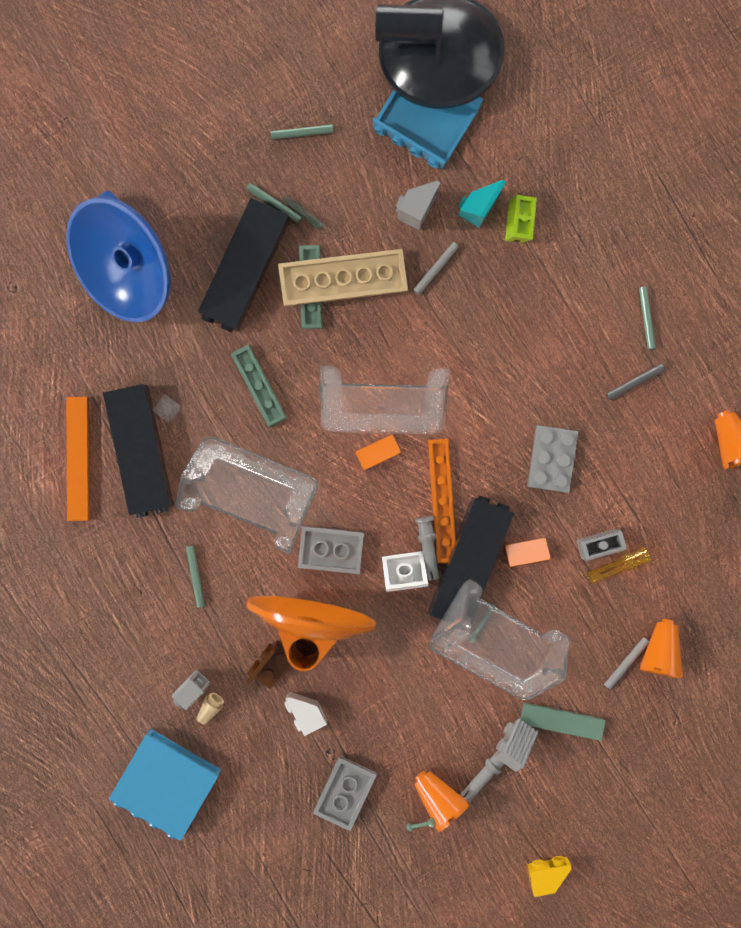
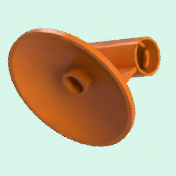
(311, 621)

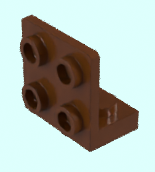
(271, 666)

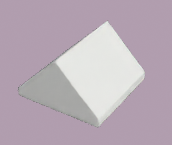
(404, 571)

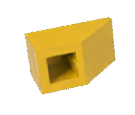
(548, 875)

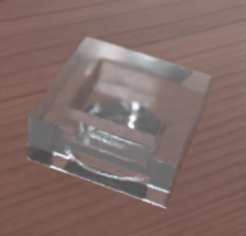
(167, 408)

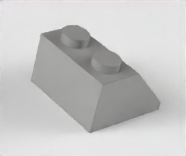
(416, 204)

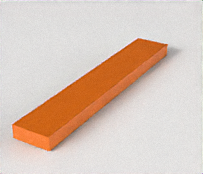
(78, 459)
(442, 498)

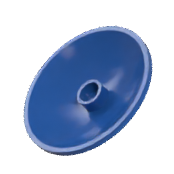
(118, 258)

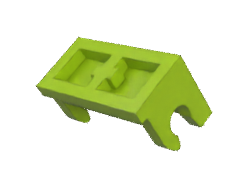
(520, 218)

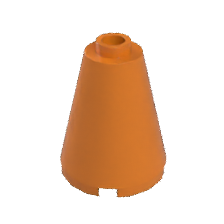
(729, 438)
(664, 651)
(439, 799)

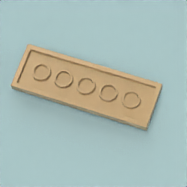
(342, 277)

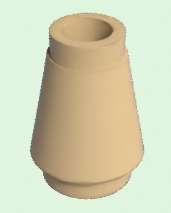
(211, 706)

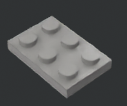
(552, 458)
(330, 550)
(344, 793)

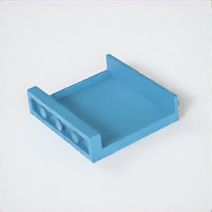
(425, 130)
(165, 784)

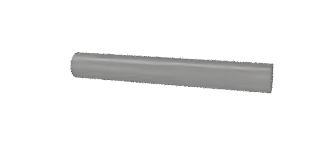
(436, 268)
(626, 663)

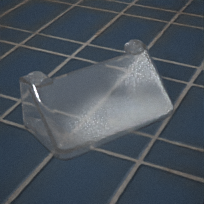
(383, 406)
(247, 489)
(500, 646)

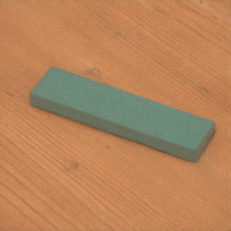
(310, 313)
(259, 385)
(562, 721)

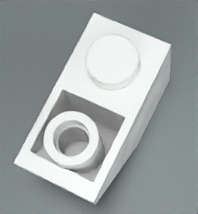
(307, 713)

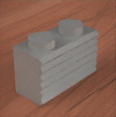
(601, 544)
(190, 690)
(516, 744)

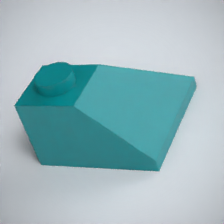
(480, 202)

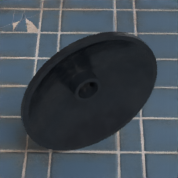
(439, 50)

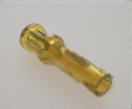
(628, 559)

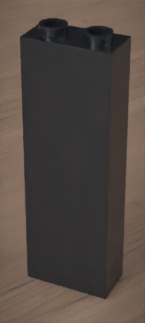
(244, 265)
(138, 450)
(473, 551)

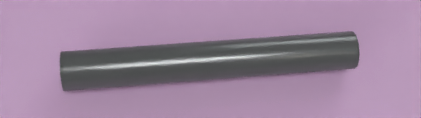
(635, 381)

